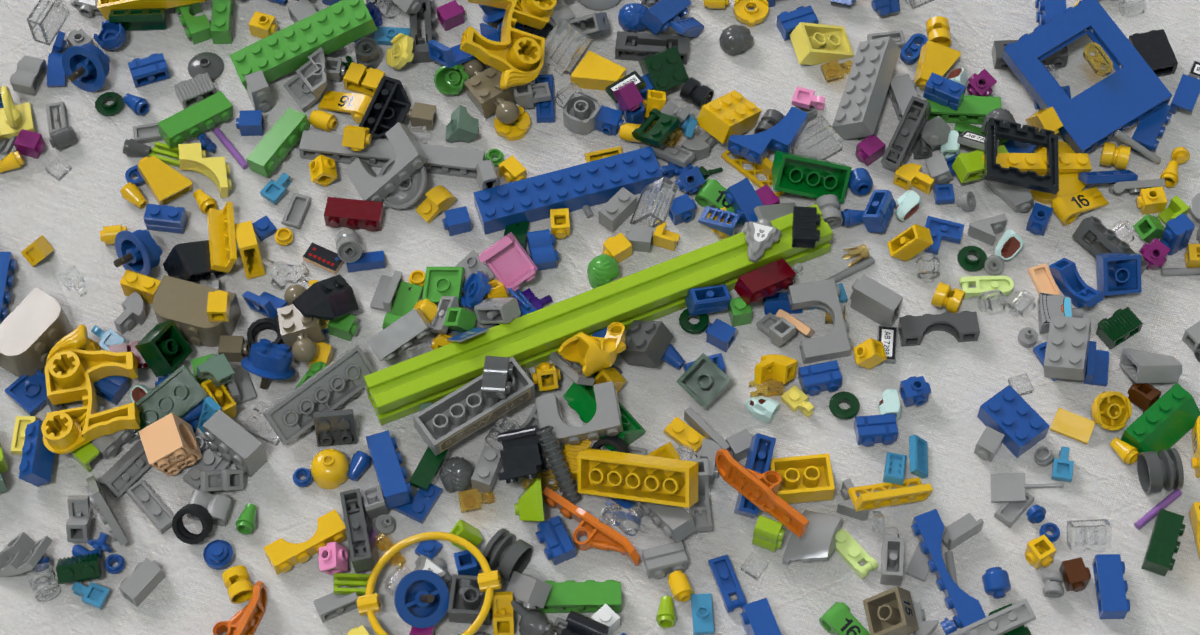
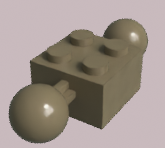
(485, 92)
(297, 330)

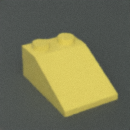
(820, 43)

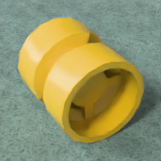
(939, 30)
(1115, 155)
(948, 297)
(238, 584)

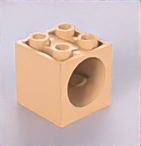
(170, 444)

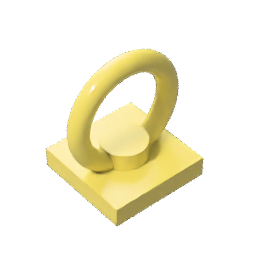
(14, 117)

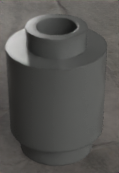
(63, 137)

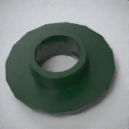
(109, 110)
(971, 265)
(693, 328)
(844, 397)

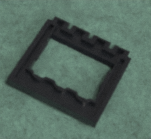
(1013, 176)

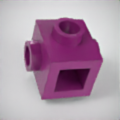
(981, 84)
(1154, 253)

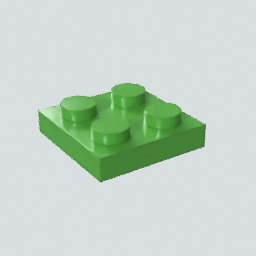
(443, 282)

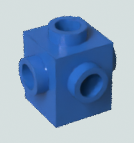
(695, 176)
(914, 391)

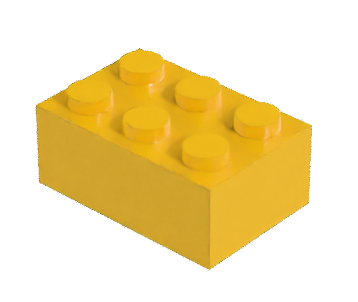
(728, 116)
(804, 478)

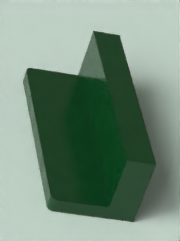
(139, 18)

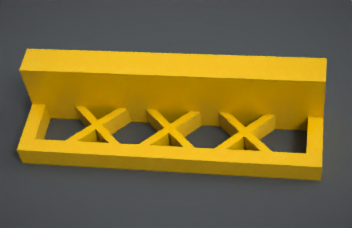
(765, 169)
(222, 238)
(889, 497)

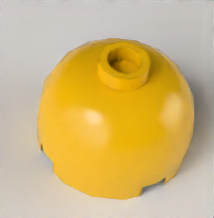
(1111, 410)
(329, 468)

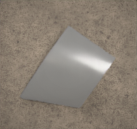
(309, 81)
(817, 542)
(22, 554)

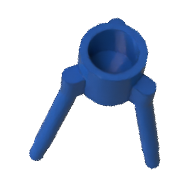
(526, 307)

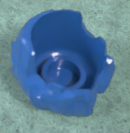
(630, 17)
(111, 36)

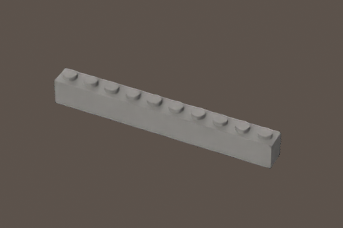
(441, 159)

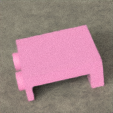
(509, 262)

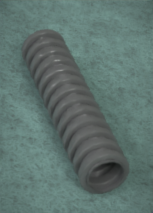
(558, 464)

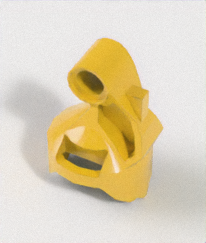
(595, 352)

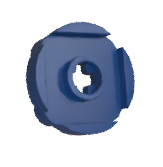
(475, 289)

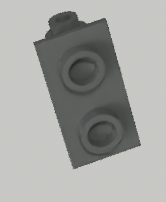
(921, 148)

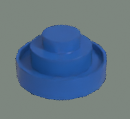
(218, 554)

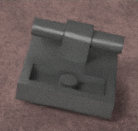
(335, 427)

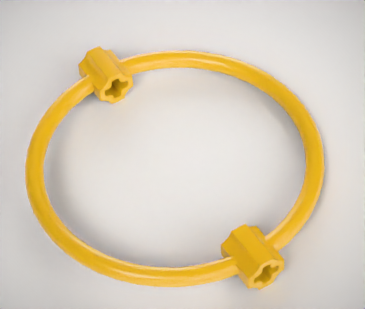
(487, 581)

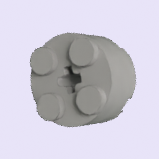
(580, 112)

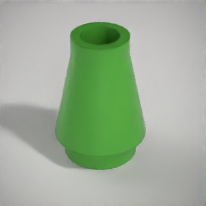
(247, 519)

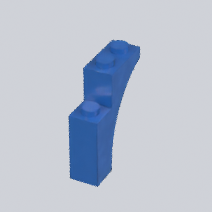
(779, 137)

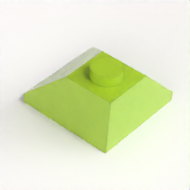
(530, 502)

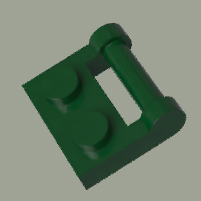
(661, 129)

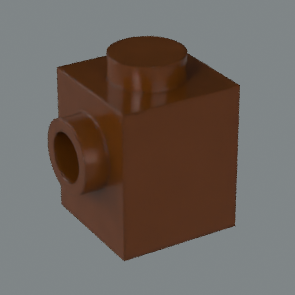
(1075, 574)

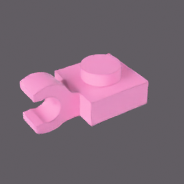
(805, 98)

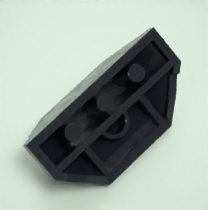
(386, 108)
(327, 299)

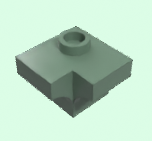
(462, 126)
(217, 370)

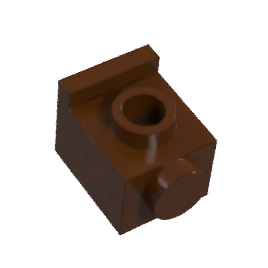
(1143, 395)

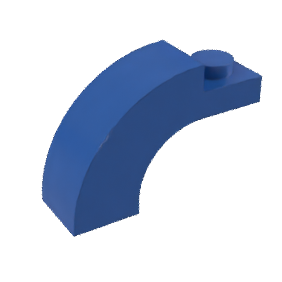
(1072, 284)

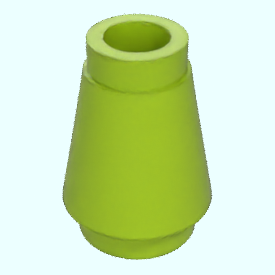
(666, 612)

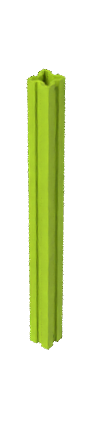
(533, 337)

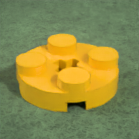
(749, 17)
(515, 132)

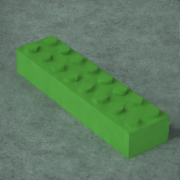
(291, 46)

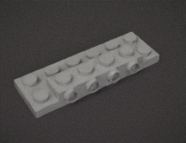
(320, 393)

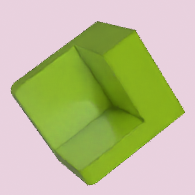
(1175, 209)
(85, 455)
(467, 532)

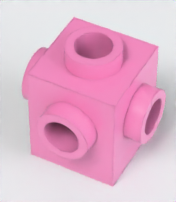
(333, 558)

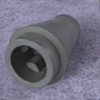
(135, 148)

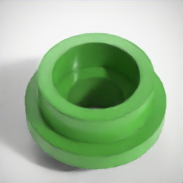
(495, 153)

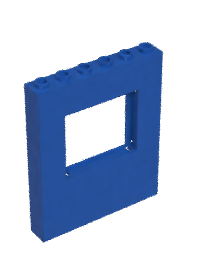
(1104, 107)

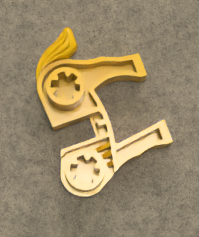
(519, 52)
(71, 378)

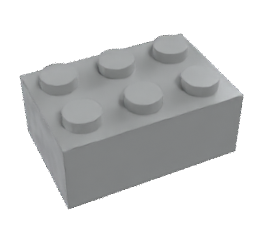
(400, 335)
(1067, 347)
(234, 443)

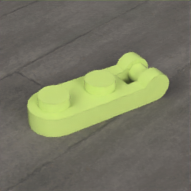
(985, 283)
(854, 554)

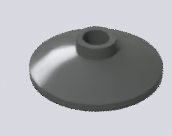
(213, 67)

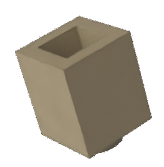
(423, 115)
(233, 347)

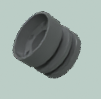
(1160, 470)
(507, 554)

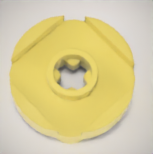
(400, 51)

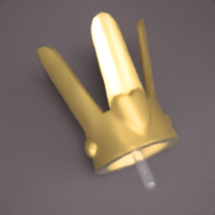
(860, 251)

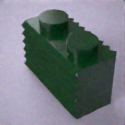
(1119, 327)
(79, 568)

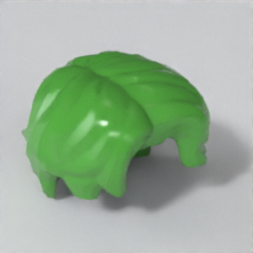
(451, 79)
(602, 270)

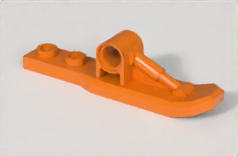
(761, 491)
(599, 534)
(246, 620)

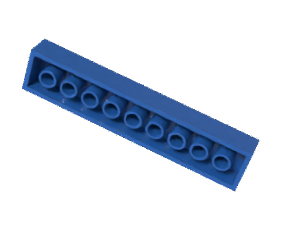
(566, 188)

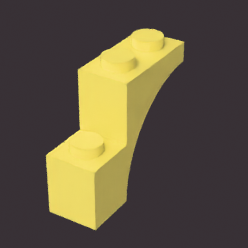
(215, 168)

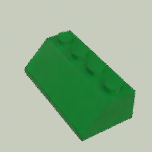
(809, 176)
(583, 401)
(1163, 422)

